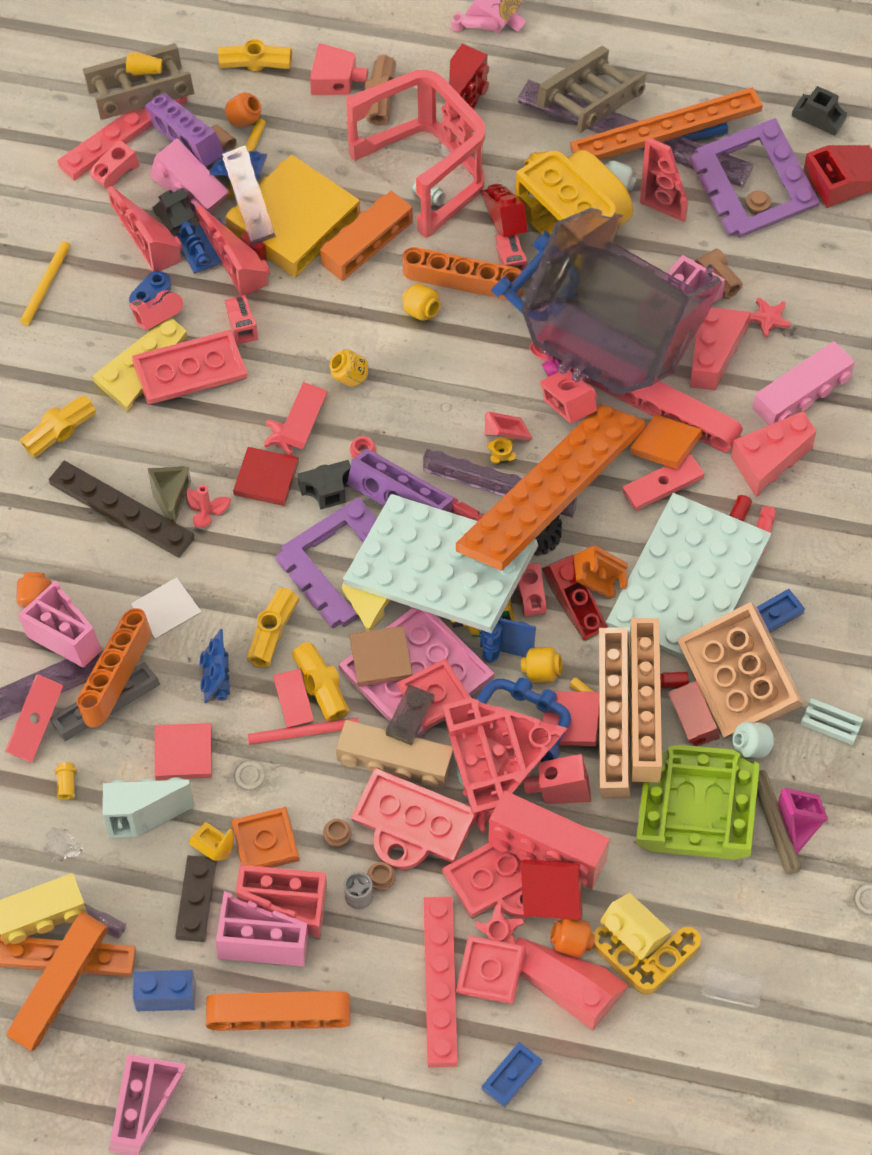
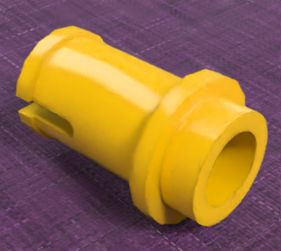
(65, 780)

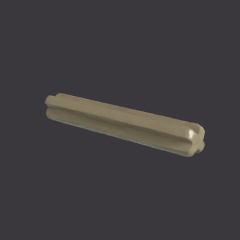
(777, 824)

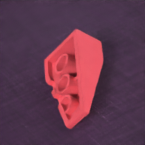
(661, 181)
(149, 235)
(238, 259)

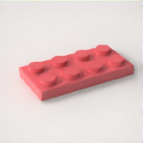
(189, 367)

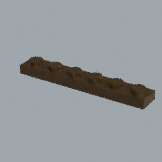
(121, 509)

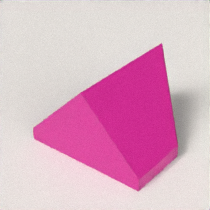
(802, 815)

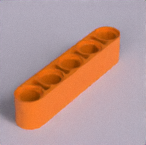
(455, 271)
(114, 667)
(57, 981)
(277, 1010)

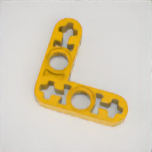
(651, 965)

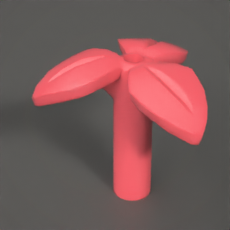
(200, 501)

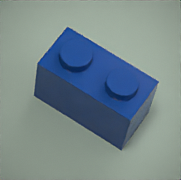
(164, 990)

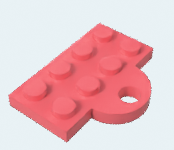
(413, 820)
(487, 879)

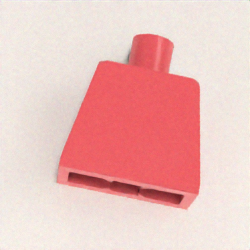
(335, 71)
(561, 781)

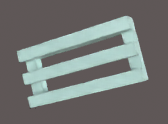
(833, 717)

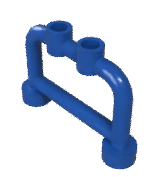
(508, 288)
(544, 702)

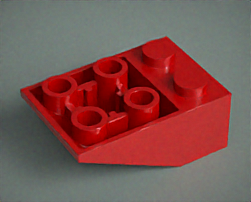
(469, 74)
(839, 172)

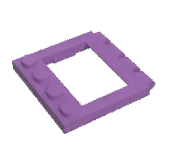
(780, 156)
(306, 573)

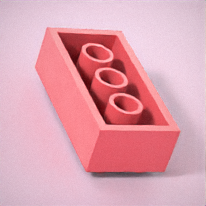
(546, 836)

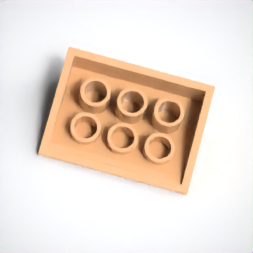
(740, 670)

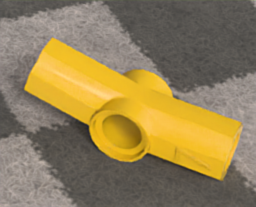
(255, 56)
(58, 425)
(264, 639)
(321, 681)

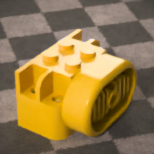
(568, 187)

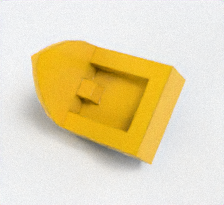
(213, 842)

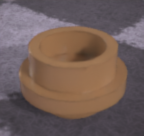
(758, 202)
(337, 832)
(381, 875)

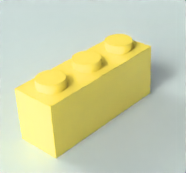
(40, 909)

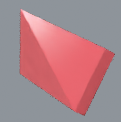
(506, 426)

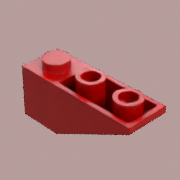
(505, 210)
(574, 597)

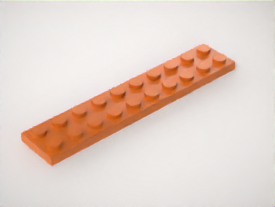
(549, 487)

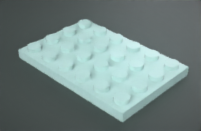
(416, 563)
(689, 571)

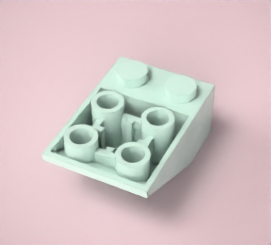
(143, 805)

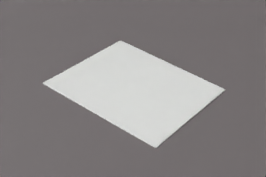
(167, 607)

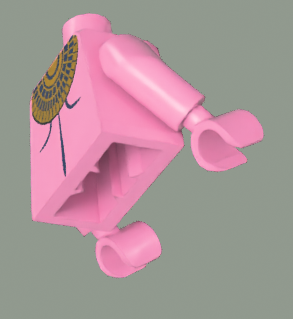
(490, 16)

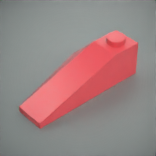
(573, 983)

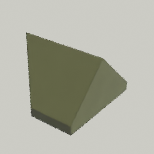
(169, 488)

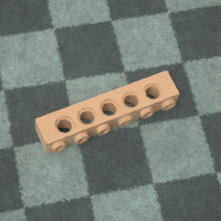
(645, 700)
(614, 712)

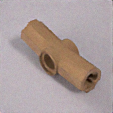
(382, 72)

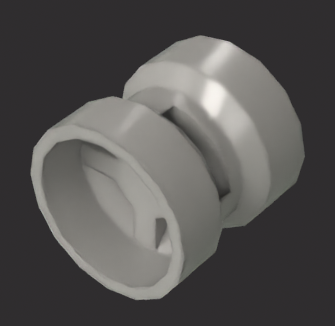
(358, 883)

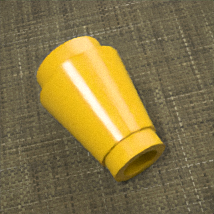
(143, 64)

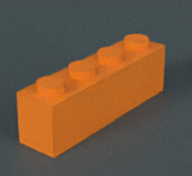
(366, 235)

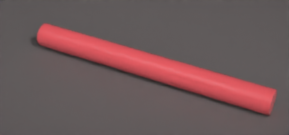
(298, 731)

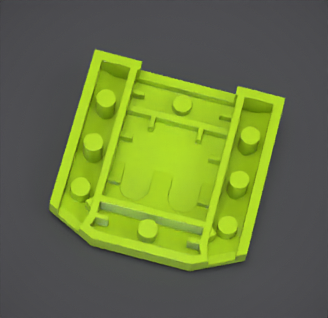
(700, 804)

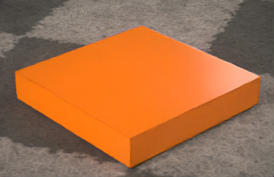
(666, 441)
(265, 839)

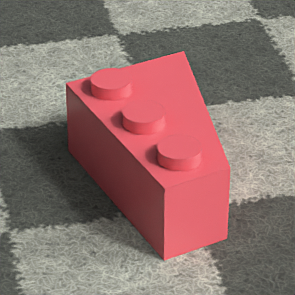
(716, 344)

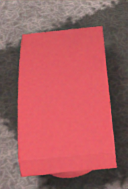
(293, 698)

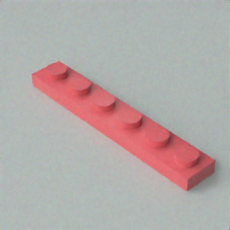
(123, 128)
(440, 982)

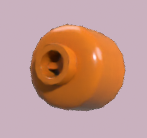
(243, 110)
(31, 587)
(572, 937)

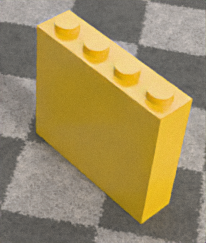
(303, 212)

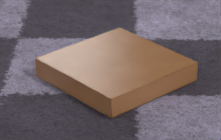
(380, 656)

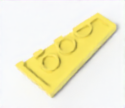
(119, 376)

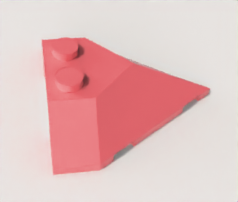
(495, 748)

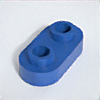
(149, 288)

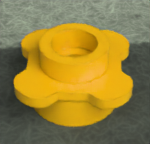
(501, 444)

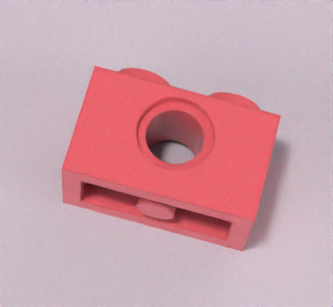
(567, 397)

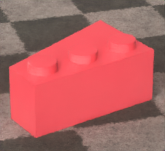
(772, 450)
(286, 891)

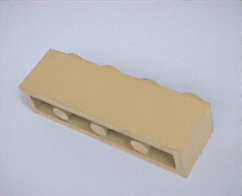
(372, 749)

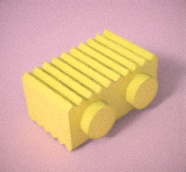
(635, 926)

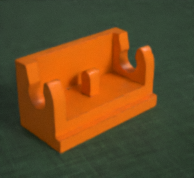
(600, 571)

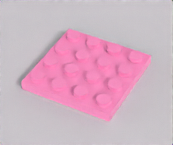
(427, 643)

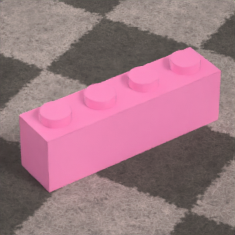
(804, 384)

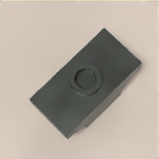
(820, 110)
(173, 208)
(326, 483)

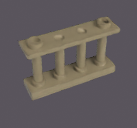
(585, 71)
(113, 74)

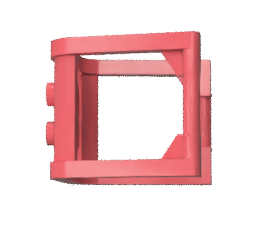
(460, 147)

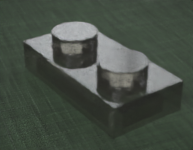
(410, 714)

